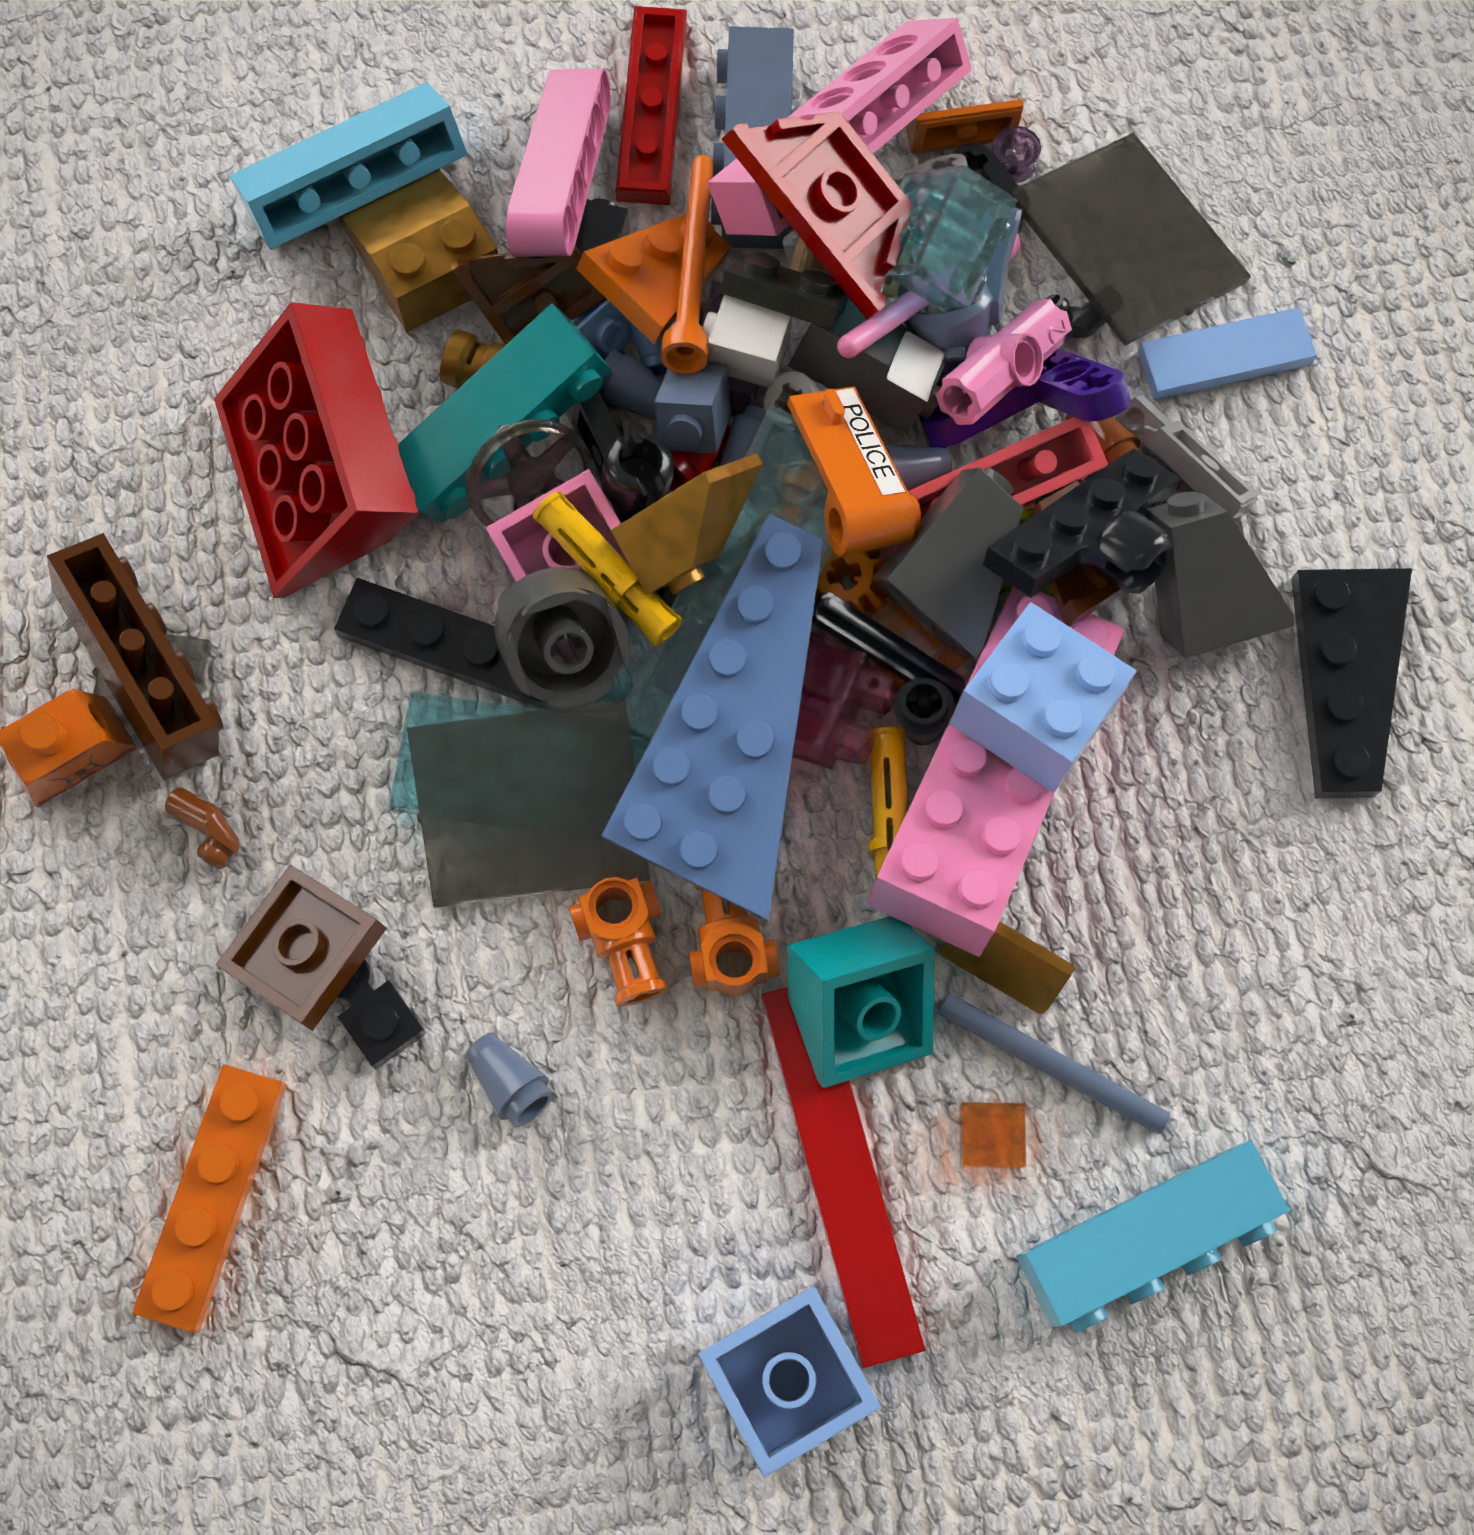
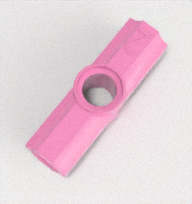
(1003, 362)

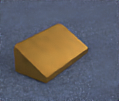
(1015, 967)

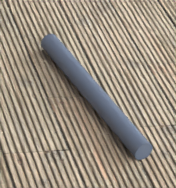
(1054, 1063)

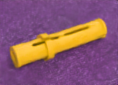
(607, 568)
(887, 753)

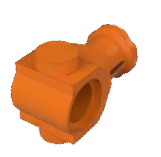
(726, 934)
(623, 939)

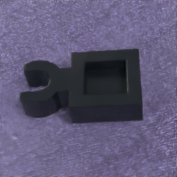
(378, 1018)

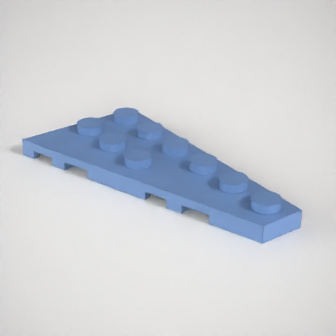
(721, 758)

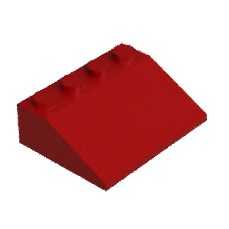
(313, 448)

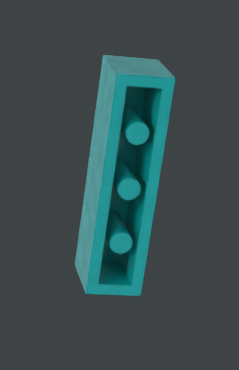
(528, 379)

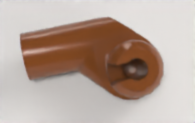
(208, 820)

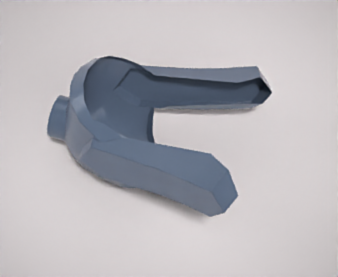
(960, 326)

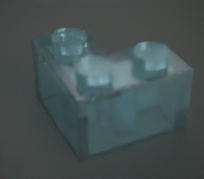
(950, 234)

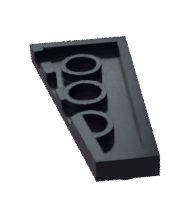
(1349, 669)

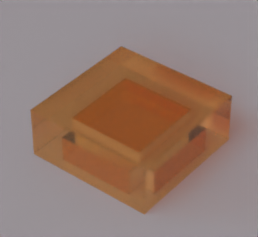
(992, 1135)

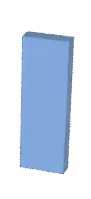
(1226, 353)

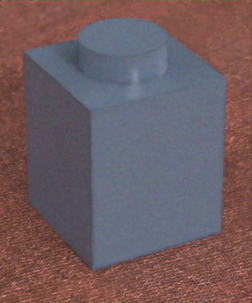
(694, 409)

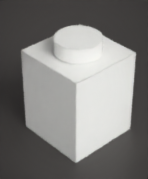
(748, 340)

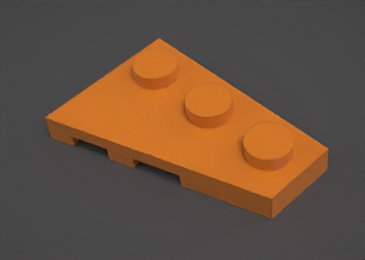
(644, 272)

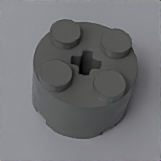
(553, 605)

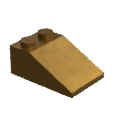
(411, 243)

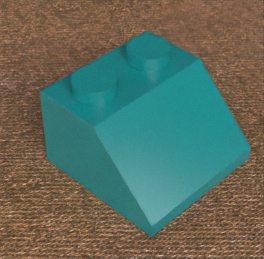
(863, 998)

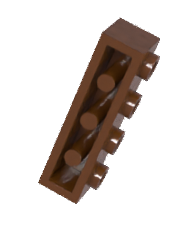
(135, 656)

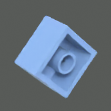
(1041, 697)
(789, 1381)

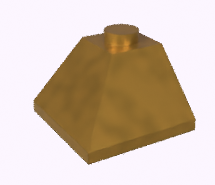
(686, 526)

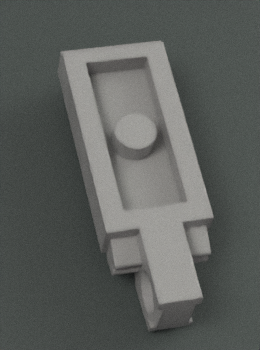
(1187, 457)

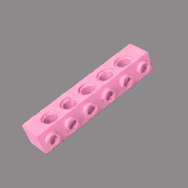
(873, 95)

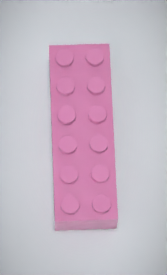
(970, 821)

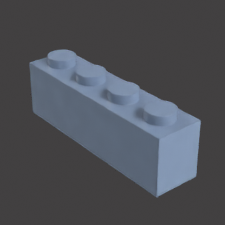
(757, 93)

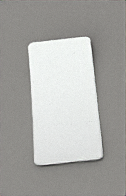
(915, 365)

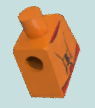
(64, 743)

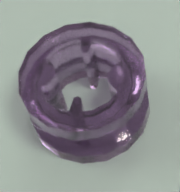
(1021, 141)

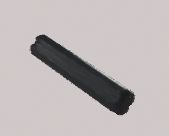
(881, 644)

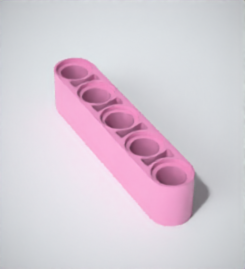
(558, 163)

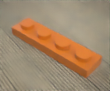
(210, 1199)

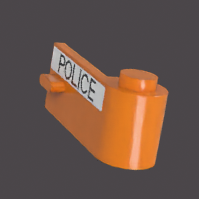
(866, 496)

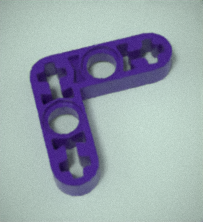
(1066, 384)

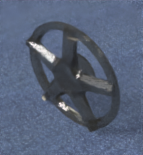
(528, 475)

